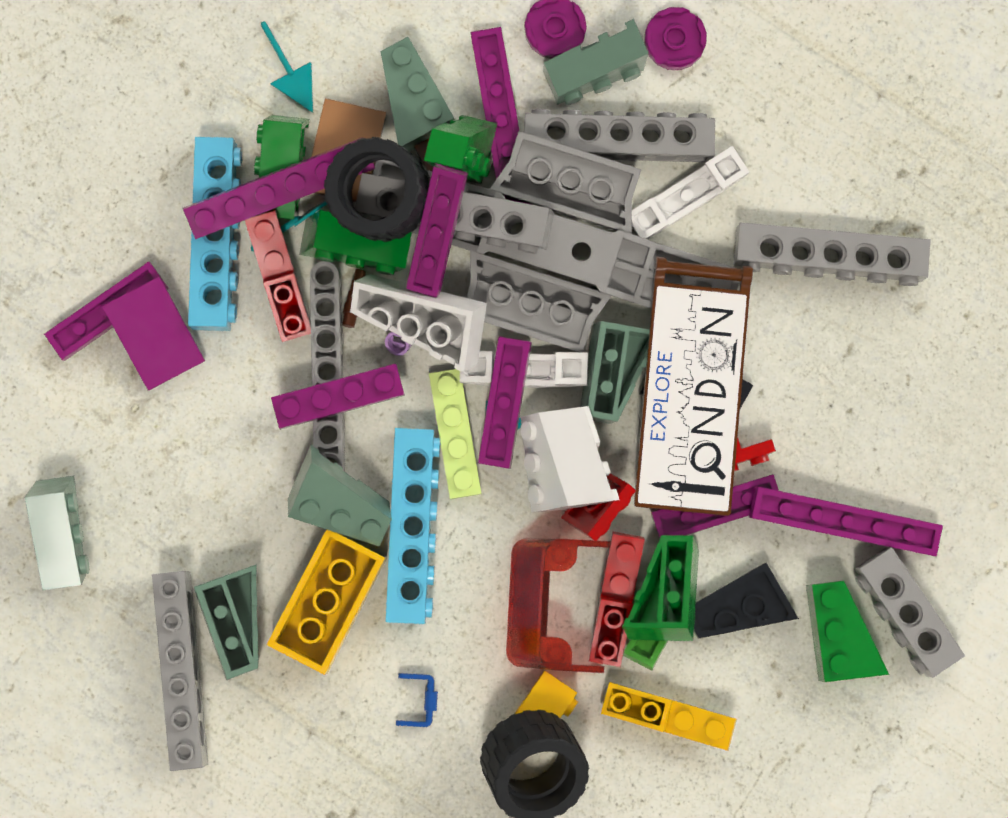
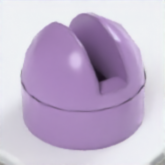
(396, 345)

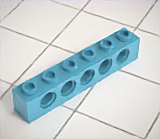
(203, 316)
(406, 444)

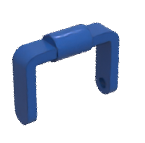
(430, 702)

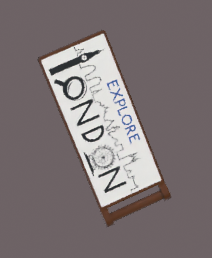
(692, 390)

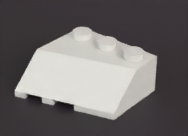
(564, 460)

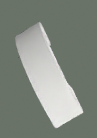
(688, 194)
(543, 370)

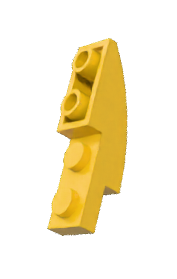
(669, 716)

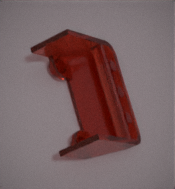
(528, 603)

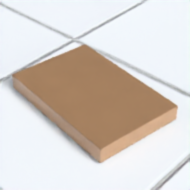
(343, 124)

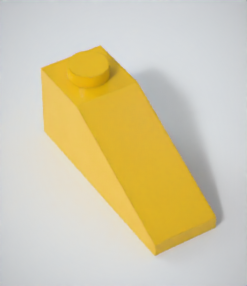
(549, 695)

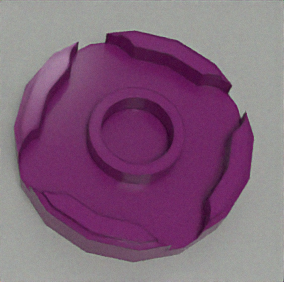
(554, 27)
(675, 38)

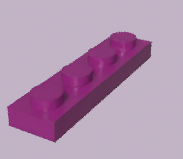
(436, 230)
(91, 320)
(337, 396)
(504, 402)
(685, 523)

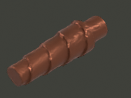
(349, 318)

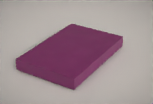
(153, 333)

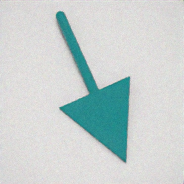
(296, 83)
(298, 219)

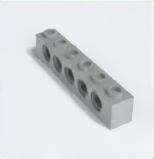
(635, 148)
(536, 219)
(912, 252)
(180, 670)

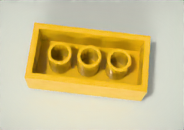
(326, 601)

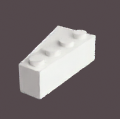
(442, 325)

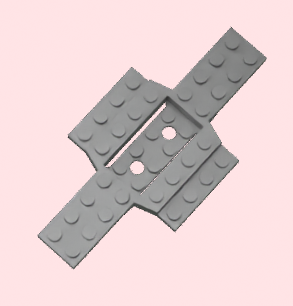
(618, 263)

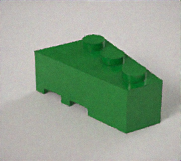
(463, 146)
(280, 147)
(331, 242)
(668, 595)
(840, 635)

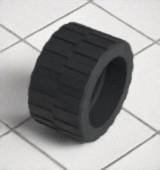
(349, 164)
(524, 736)

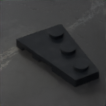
(743, 604)

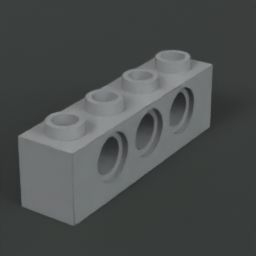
(943, 648)

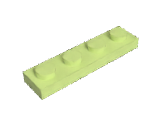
(455, 434)

